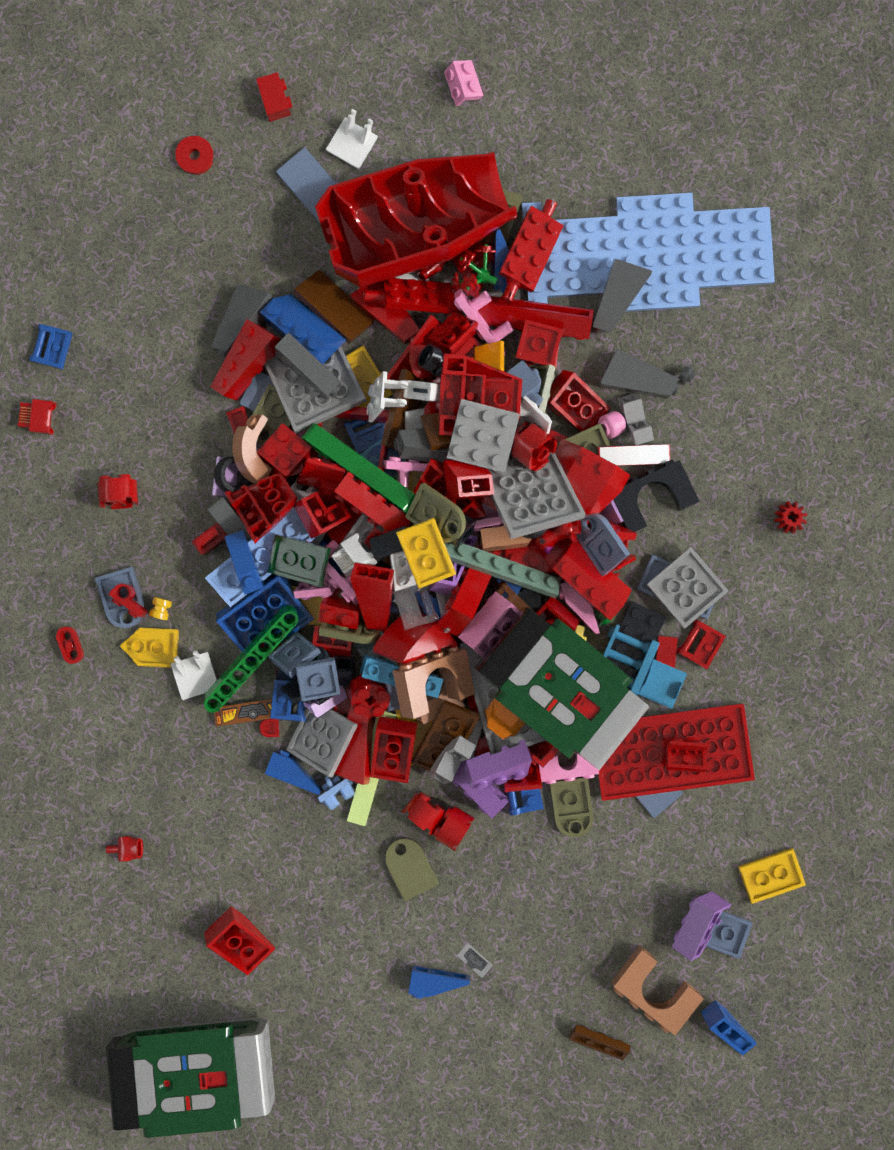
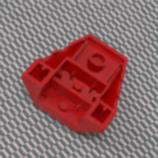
(477, 383)
(591, 476)

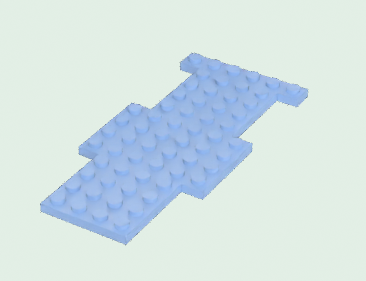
(665, 236)

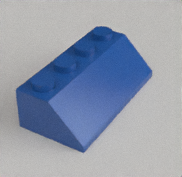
(291, 316)

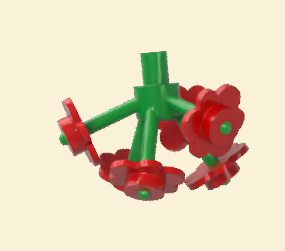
(472, 282)

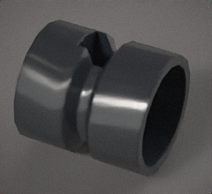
(431, 359)

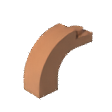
(245, 450)

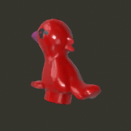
(558, 533)

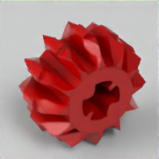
(790, 524)

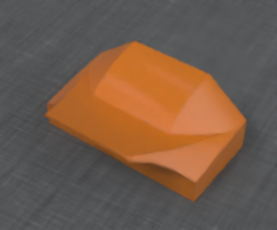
(502, 720)

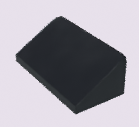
(386, 544)

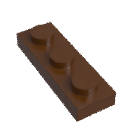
(599, 1042)

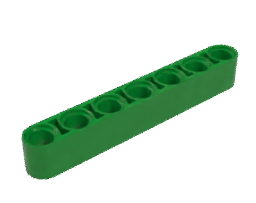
(360, 467)
(248, 667)

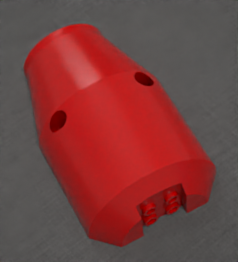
(411, 216)

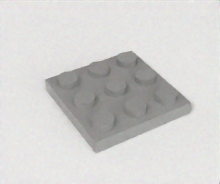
(483, 435)
(687, 587)
(322, 740)

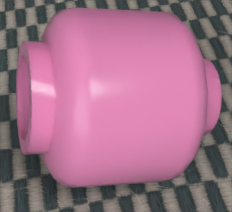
(613, 424)

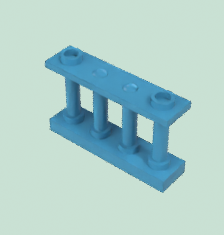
(640, 666)
(382, 671)

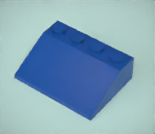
(257, 609)

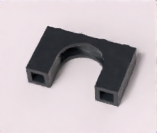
(671, 477)

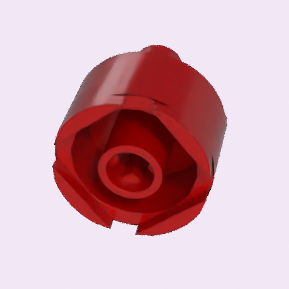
(533, 447)
(117, 492)
(368, 697)
(424, 813)
(454, 827)

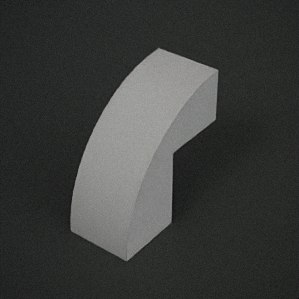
(636, 424)
(450, 759)

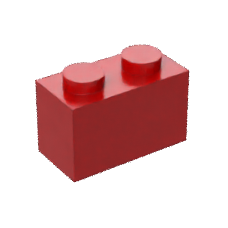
(273, 96)
(340, 612)

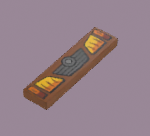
(244, 712)

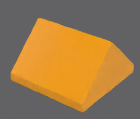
(491, 354)

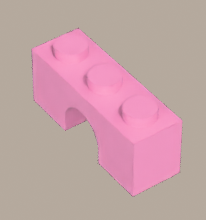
(554, 771)

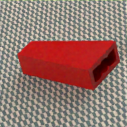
(395, 321)
(374, 594)
(357, 757)

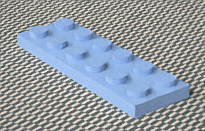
(224, 577)

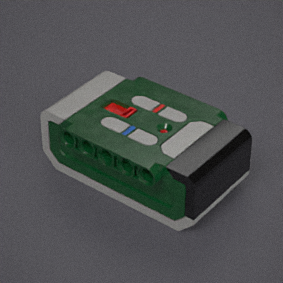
(561, 687)
(190, 1076)

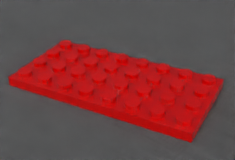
(640, 759)

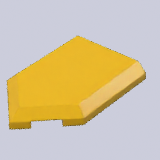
(152, 647)

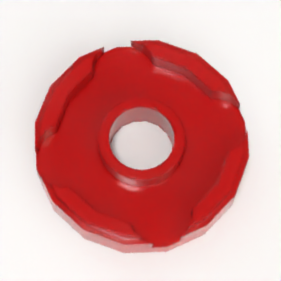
(191, 144)

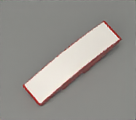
(635, 454)

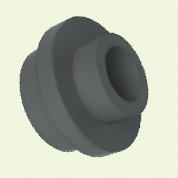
(687, 374)

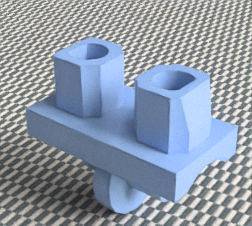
(343, 787)

